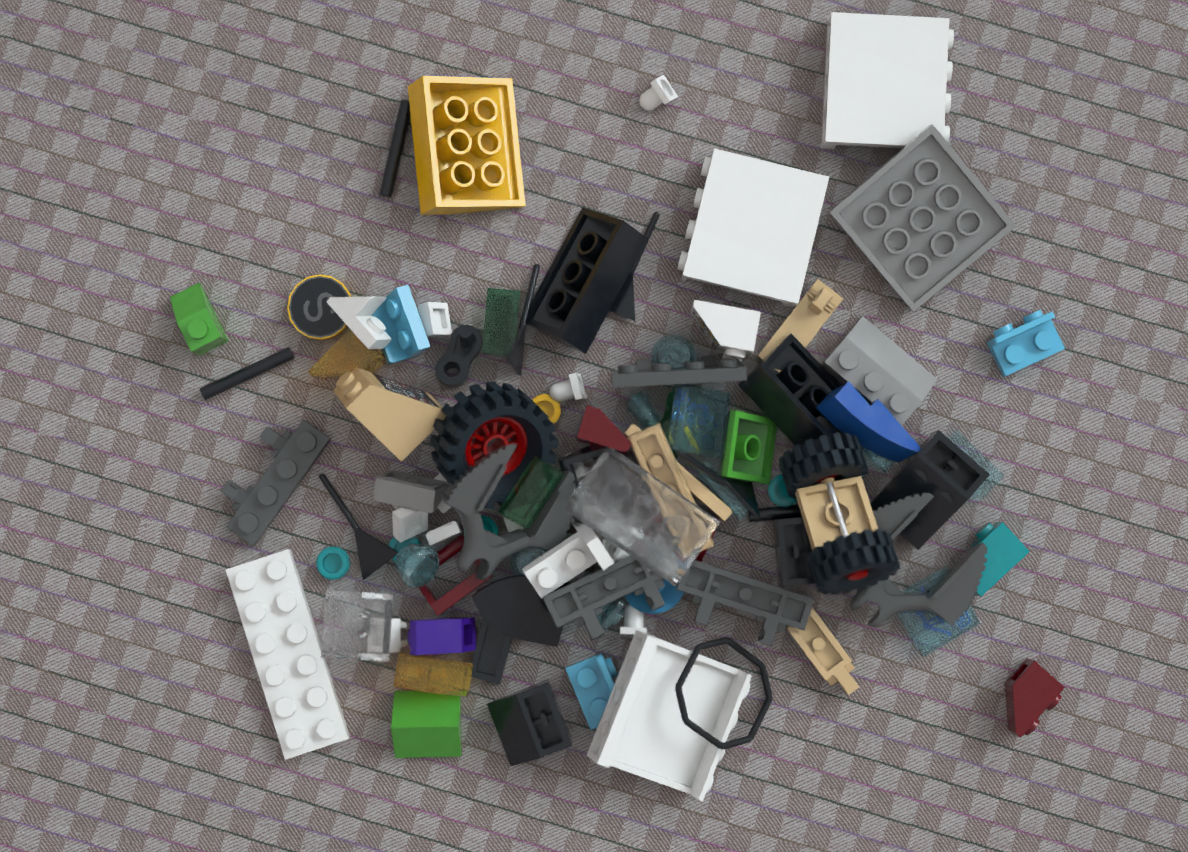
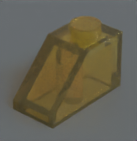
(345, 357)
(433, 674)

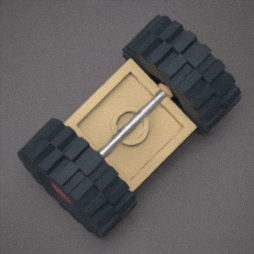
(837, 514)

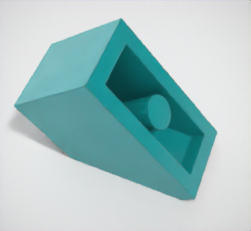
(1003, 553)

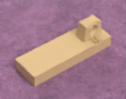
(806, 317)

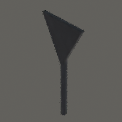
(624, 302)
(516, 354)
(741, 489)
(371, 551)

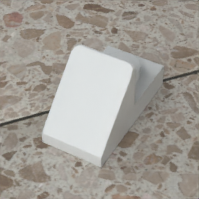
(357, 314)

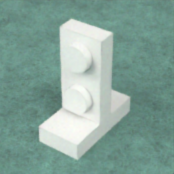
(567, 560)

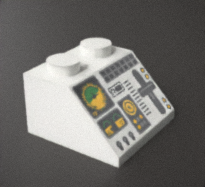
(727, 328)

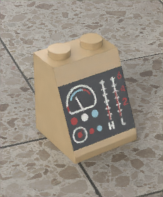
(389, 409)

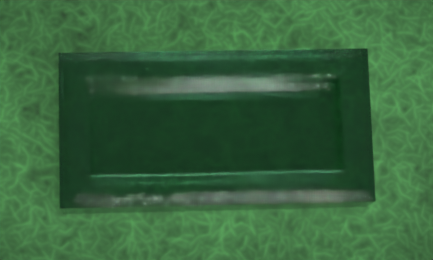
(531, 492)

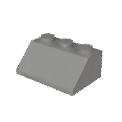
(879, 370)

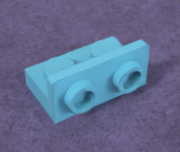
(402, 325)
(1026, 344)
(592, 685)

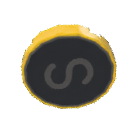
(311, 312)

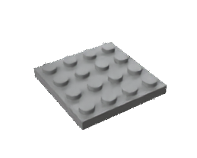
(922, 218)

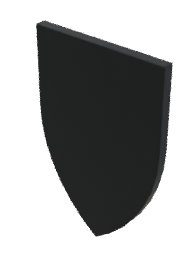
(517, 610)

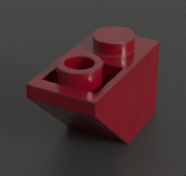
(1028, 695)

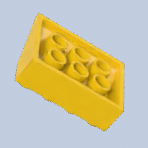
(465, 144)

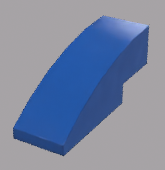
(870, 422)

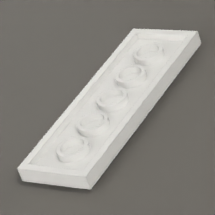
(287, 654)

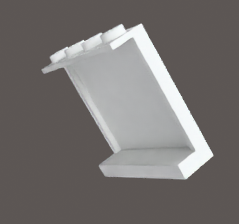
(885, 79)
(753, 226)
(643, 719)

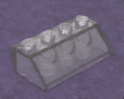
(641, 515)

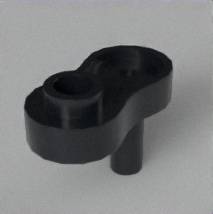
(462, 350)

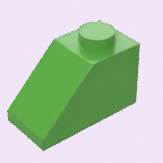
(198, 320)

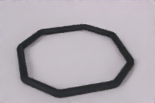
(678, 688)

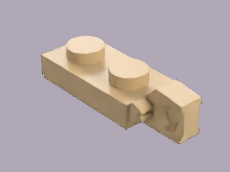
(825, 652)

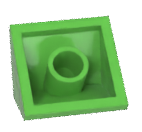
(748, 448)
(426, 724)

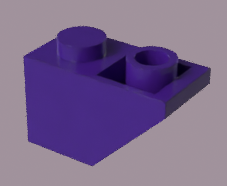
(442, 635)

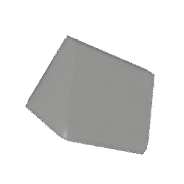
(409, 491)

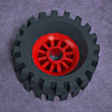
(509, 418)

